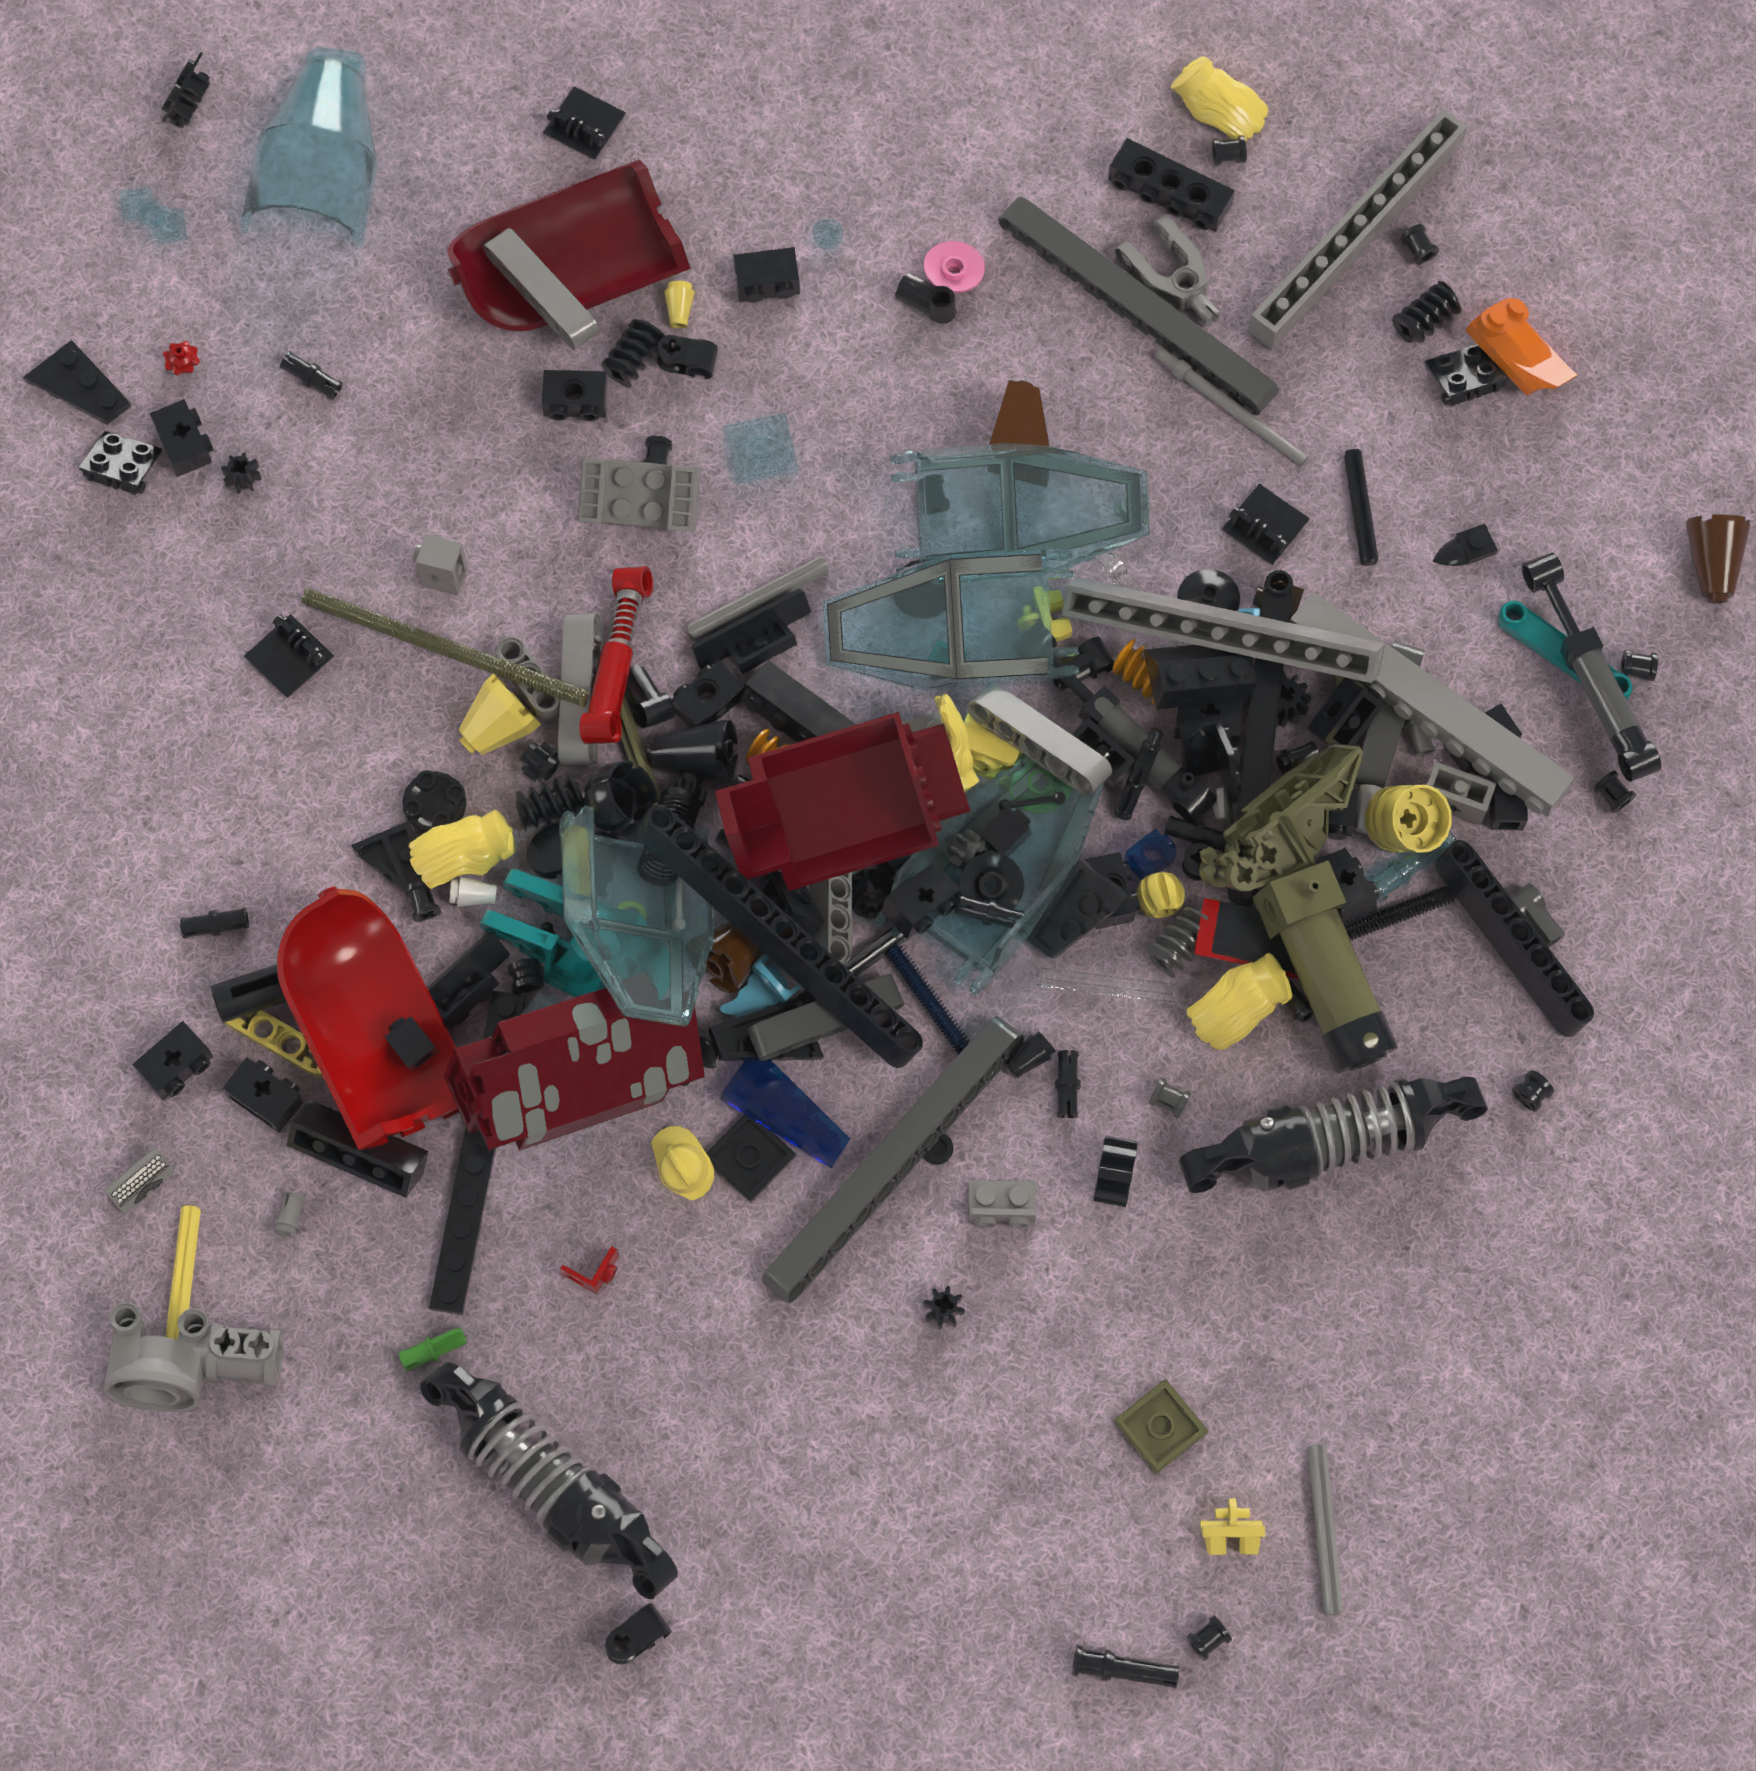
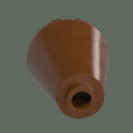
(1718, 553)
(731, 958)

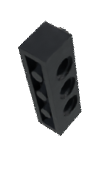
(1163, 172)

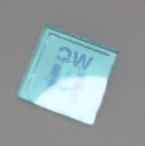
(761, 448)

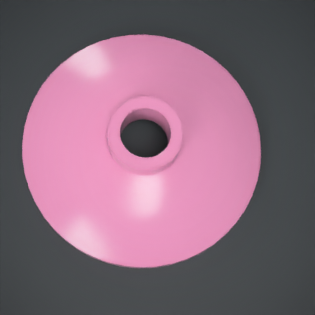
(954, 257)

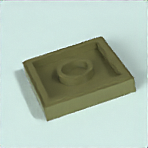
(1160, 1426)

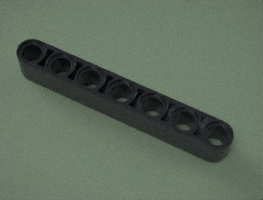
(1514, 938)

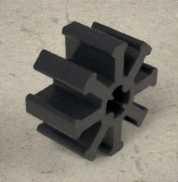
(1115, 1171)

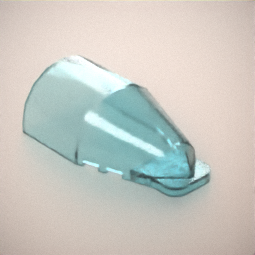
(318, 146)

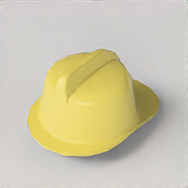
(682, 1162)

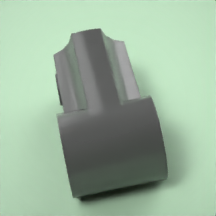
(1533, 907)

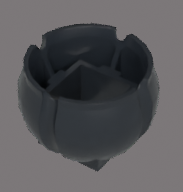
(619, 797)

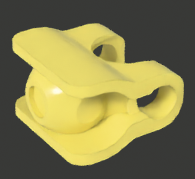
(988, 750)

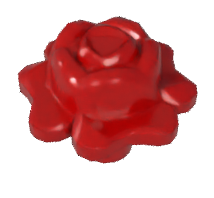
(181, 358)

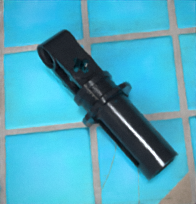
(247, 993)

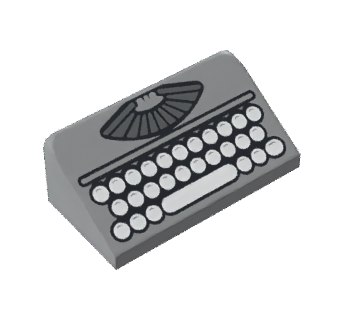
(139, 1180)

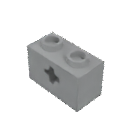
(440, 564)
(1465, 792)

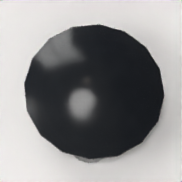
(433, 800)

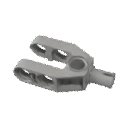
(1190, 273)

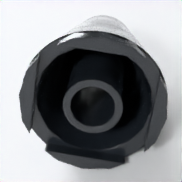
(698, 750)

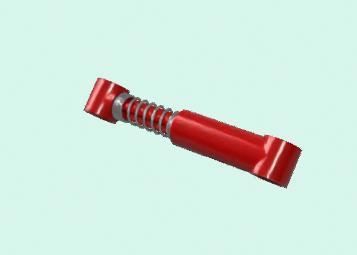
(603, 719)

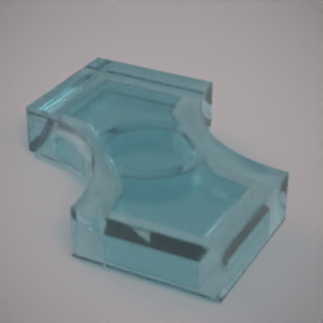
(164, 222)

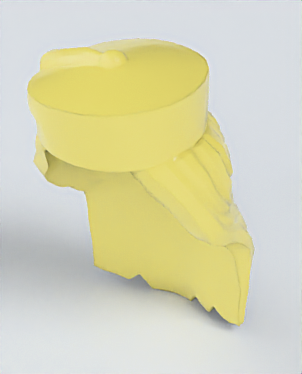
(1220, 100)
(958, 740)
(462, 848)
(1240, 1002)

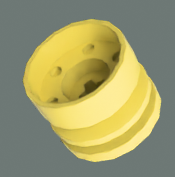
(1408, 818)

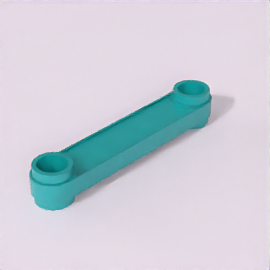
(1545, 640)

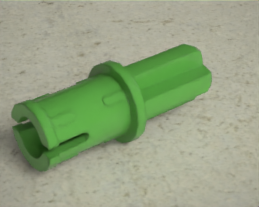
(432, 1349)

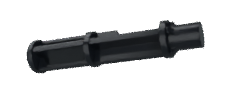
(1136, 781)

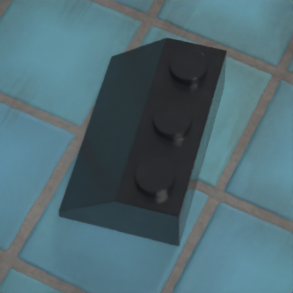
(1198, 676)

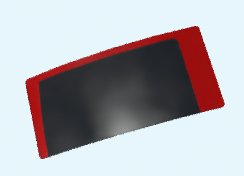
(1238, 936)

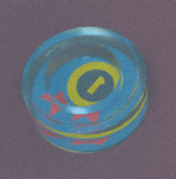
(827, 234)

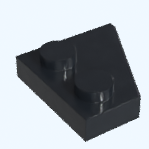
(390, 854)

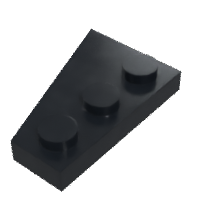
(79, 382)
(1076, 909)
(734, 1044)

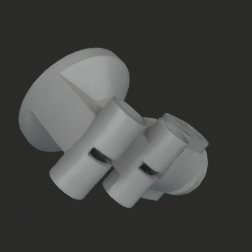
(170, 1373)

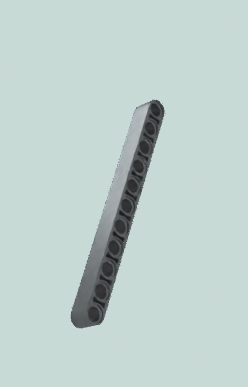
(1139, 304)
(892, 1160)

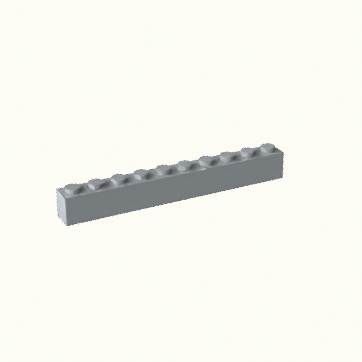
(1357, 229)
(1224, 629)
(1450, 717)

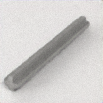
(757, 599)
(1325, 1530)

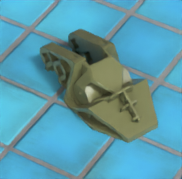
(1285, 822)

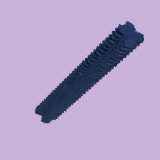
(927, 998)

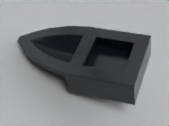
(1467, 547)

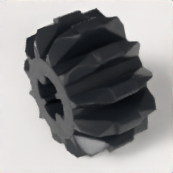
(1298, 699)

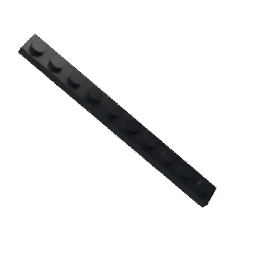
(468, 1193)

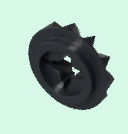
(862, 904)

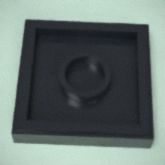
(750, 1157)

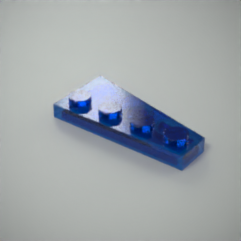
(782, 1107)

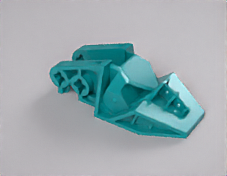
(564, 962)

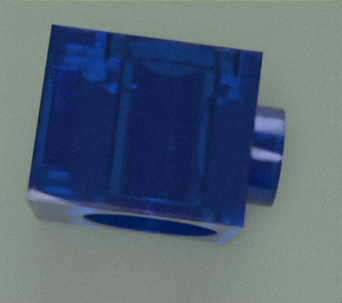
(1153, 841)

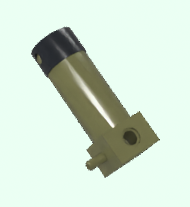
(1306, 917)

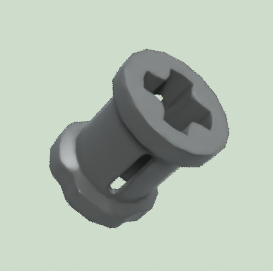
(1169, 1097)

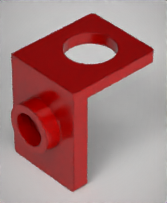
(603, 1275)

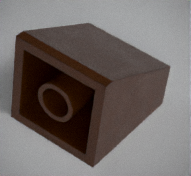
(1021, 416)

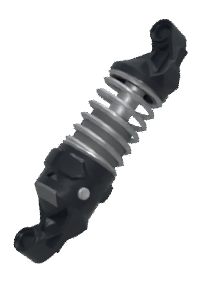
(1301, 1143)
(572, 1503)

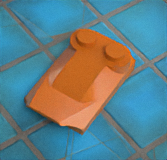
(1518, 347)

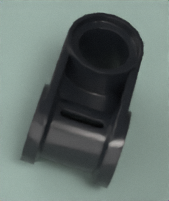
(689, 356)
(640, 1631)

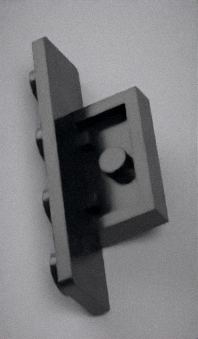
(755, 636)
(468, 980)

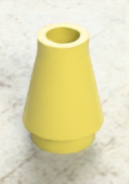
(679, 302)

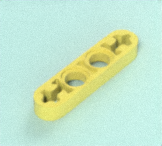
(275, 1041)

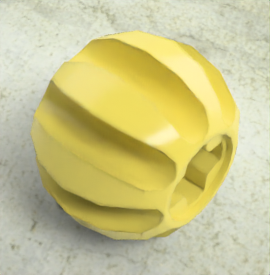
(1160, 895)

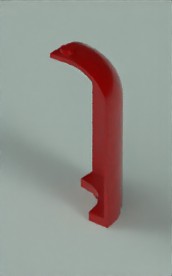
(346, 985)

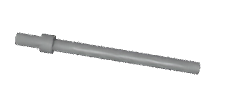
(1183, 371)

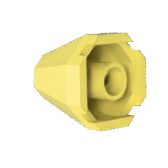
(495, 718)

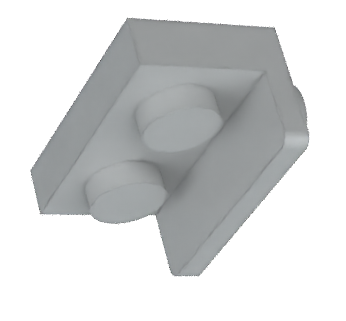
(1001, 1202)

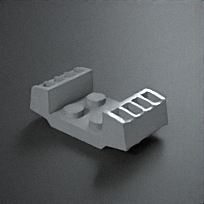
(639, 494)

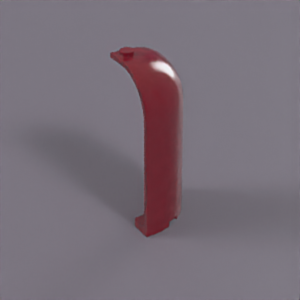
(593, 236)

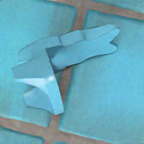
(763, 989)

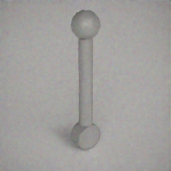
(679, 924)

